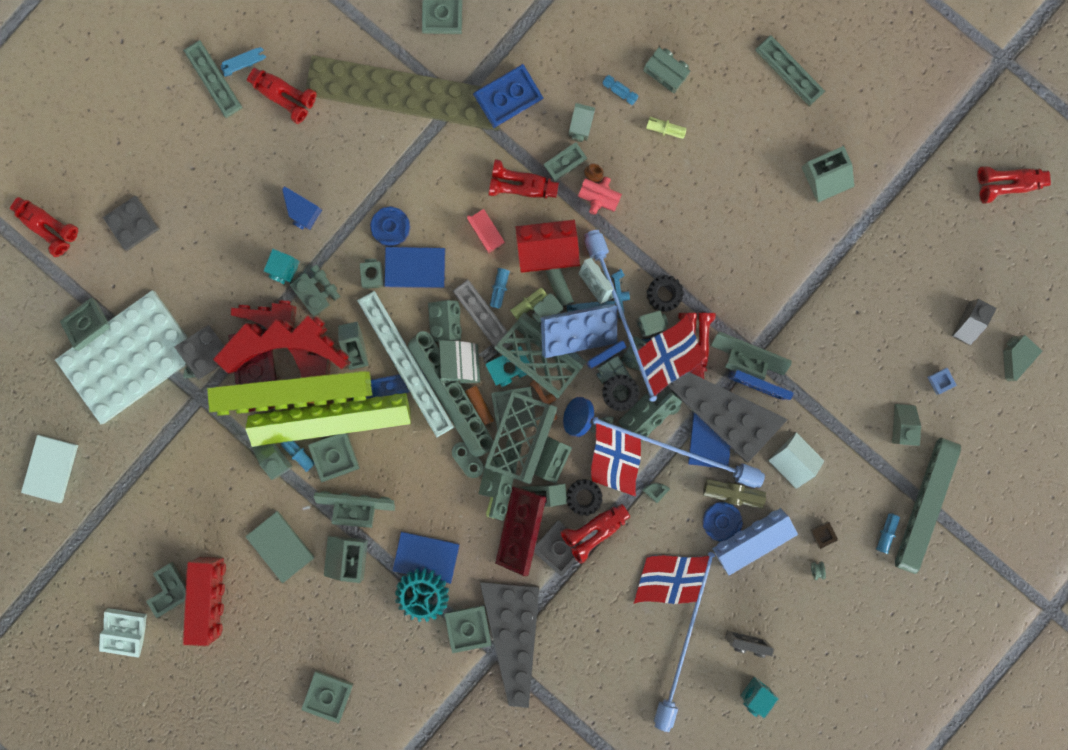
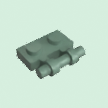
(309, 293)

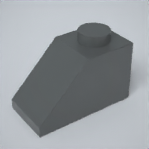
(974, 321)

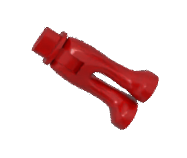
(273, 87)
(1023, 181)
(532, 184)
(35, 218)
(705, 320)
(606, 525)

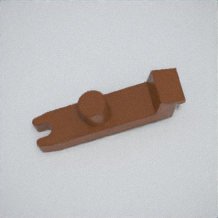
(545, 399)

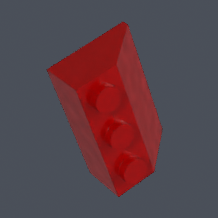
(547, 246)

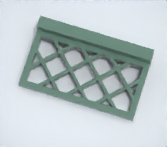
(533, 334)
(537, 444)

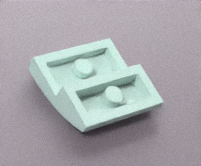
(122, 632)

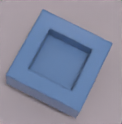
(942, 381)

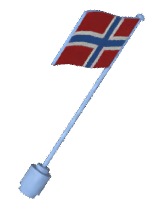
(665, 355)
(619, 456)
(674, 582)

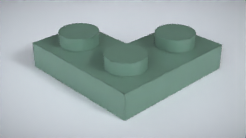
(173, 590)

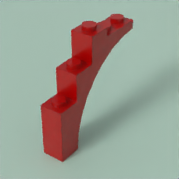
(251, 342)
(308, 364)

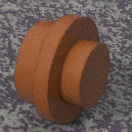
(594, 172)

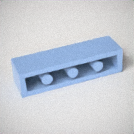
(755, 541)

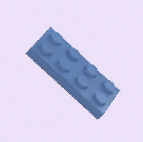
(579, 330)

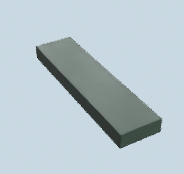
(790, 70)
(213, 79)

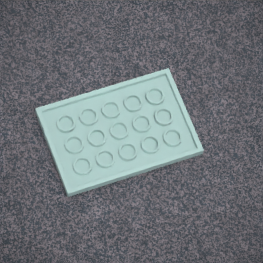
(126, 358)

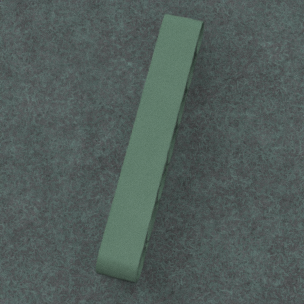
(451, 404)
(927, 505)

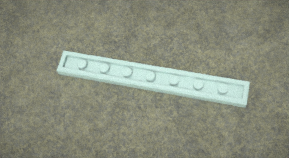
(405, 364)

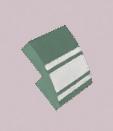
(459, 361)

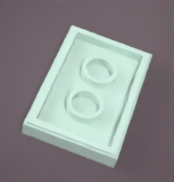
(49, 468)

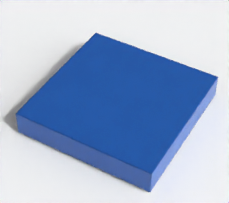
(606, 354)

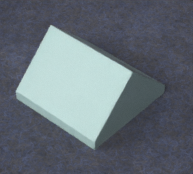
(796, 461)

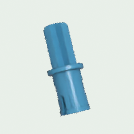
(499, 288)
(298, 454)
(888, 533)

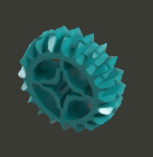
(427, 608)

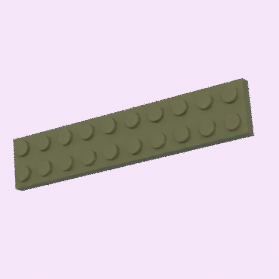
(396, 92)

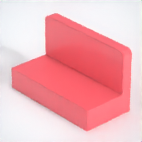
(485, 231)

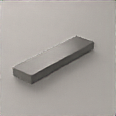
(481, 313)

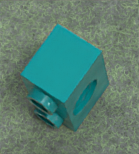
(281, 267)
(497, 372)
(758, 698)

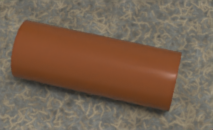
(479, 405)

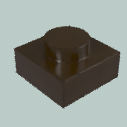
(824, 535)

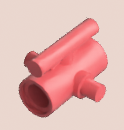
(599, 195)

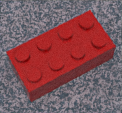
(203, 601)

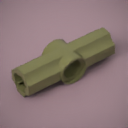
(734, 493)

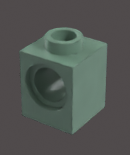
(378, 280)

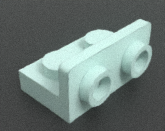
(596, 281)

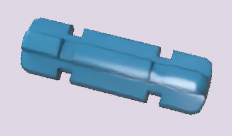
(619, 89)

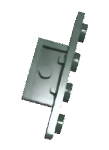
(749, 358)
(648, 415)
(497, 484)
(354, 510)

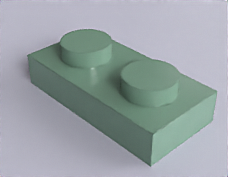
(565, 161)

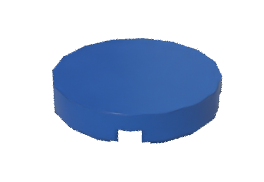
(390, 226)
(578, 416)
(722, 521)

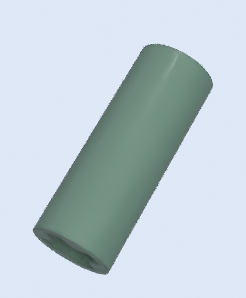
(559, 286)

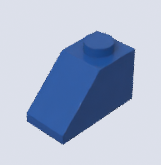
(300, 209)

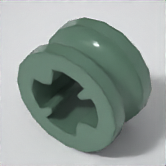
(818, 570)

